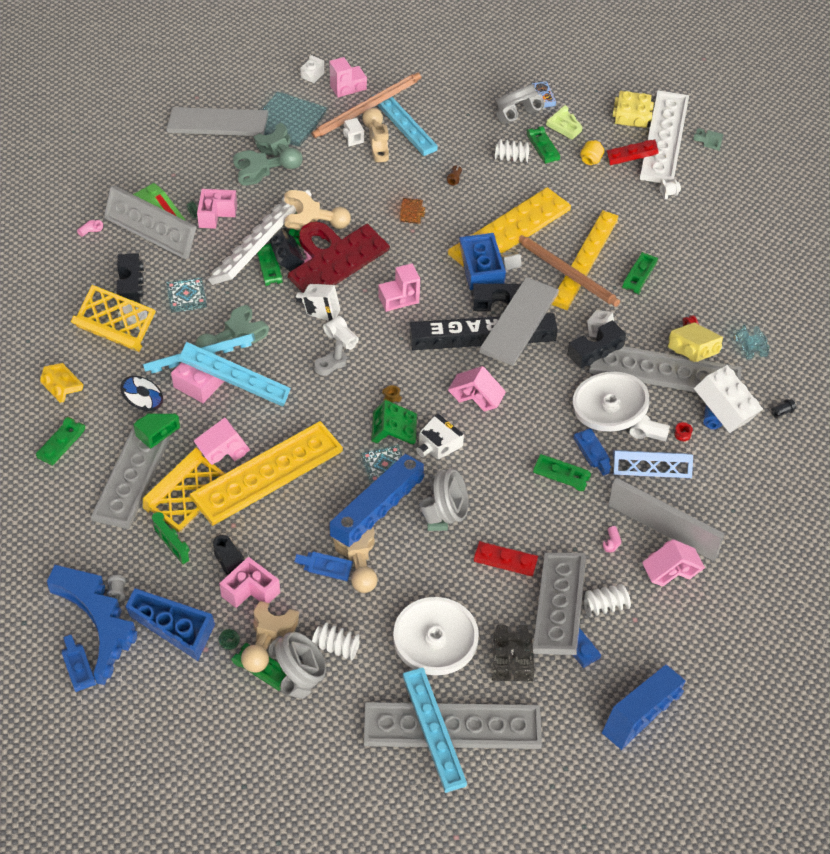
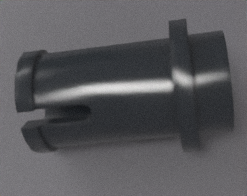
(787, 407)

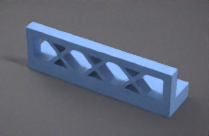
(653, 456)

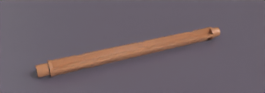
(369, 103)
(569, 271)

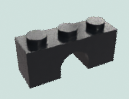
(130, 269)
(486, 294)
(586, 352)

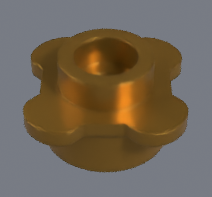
(392, 394)

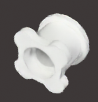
(669, 188)

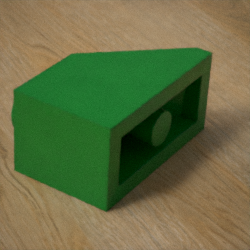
(155, 428)

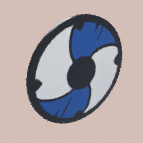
(141, 393)

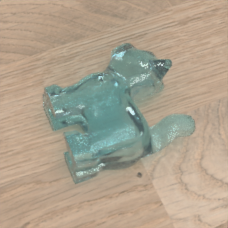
(752, 343)

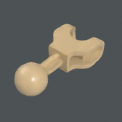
(378, 133)
(310, 211)
(363, 578)
(267, 629)

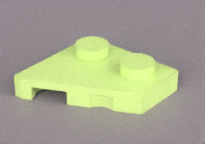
(565, 123)

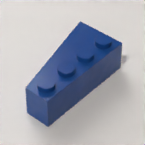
(172, 621)
(643, 706)

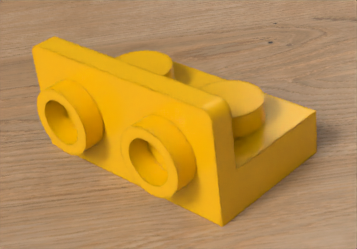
(60, 381)

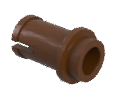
(453, 178)

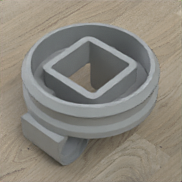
(507, 103)
(449, 498)
(299, 677)

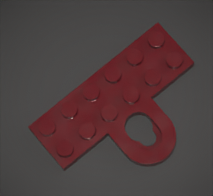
(340, 259)

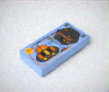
(544, 89)

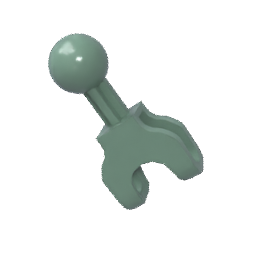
(277, 144)
(255, 166)
(235, 327)

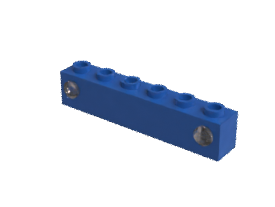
(376, 500)

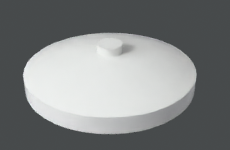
(611, 401)
(435, 635)

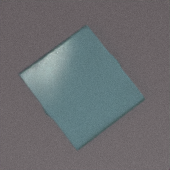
(296, 114)

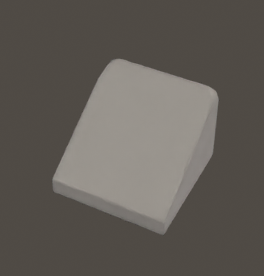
(511, 259)

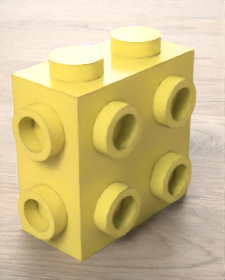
(633, 109)
(695, 342)

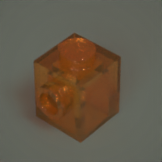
(412, 210)

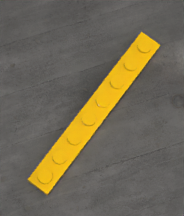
(586, 258)

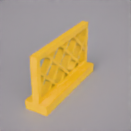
(104, 330)
(172, 482)

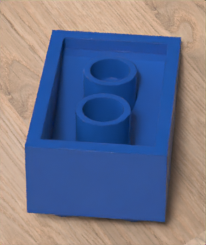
(482, 260)

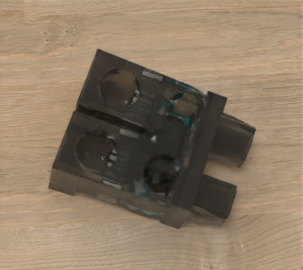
(512, 645)

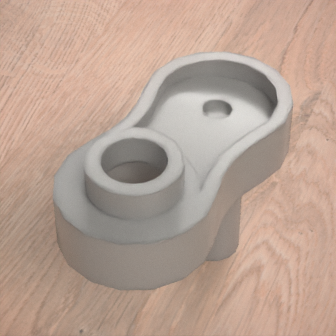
(331, 362)

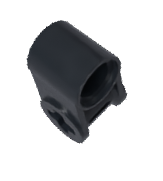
(227, 553)

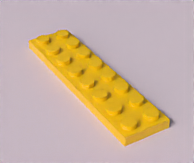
(521, 220)
(265, 473)

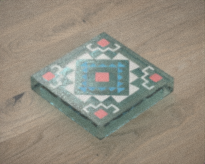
(186, 294)
(379, 461)

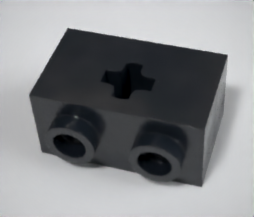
(286, 250)

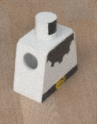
(320, 301)
(439, 438)

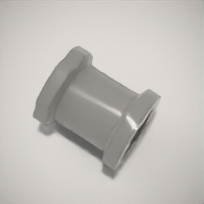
(116, 587)

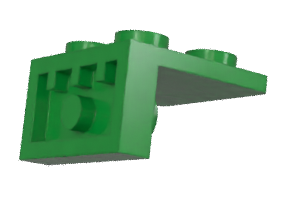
(393, 421)

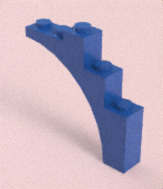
(88, 593)

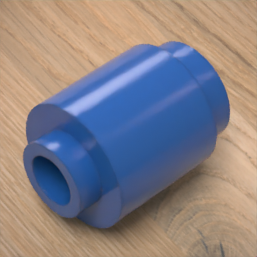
(710, 419)

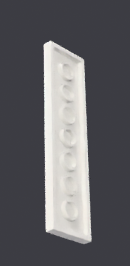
(667, 131)
(253, 243)

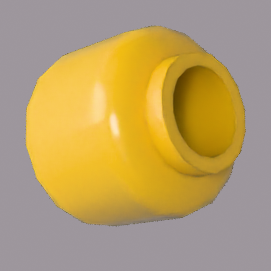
(592, 152)

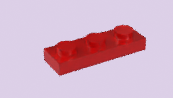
(632, 152)
(505, 558)

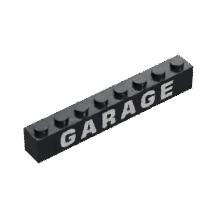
(469, 332)

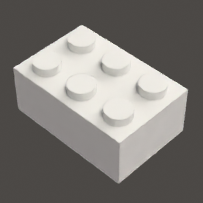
(728, 398)

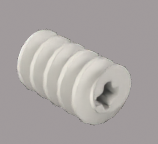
(512, 151)
(606, 598)
(336, 641)

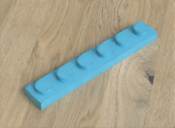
(408, 126)
(225, 346)
(234, 374)
(434, 730)

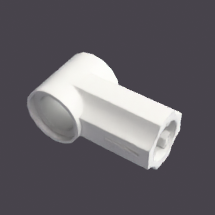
(338, 329)
(649, 428)

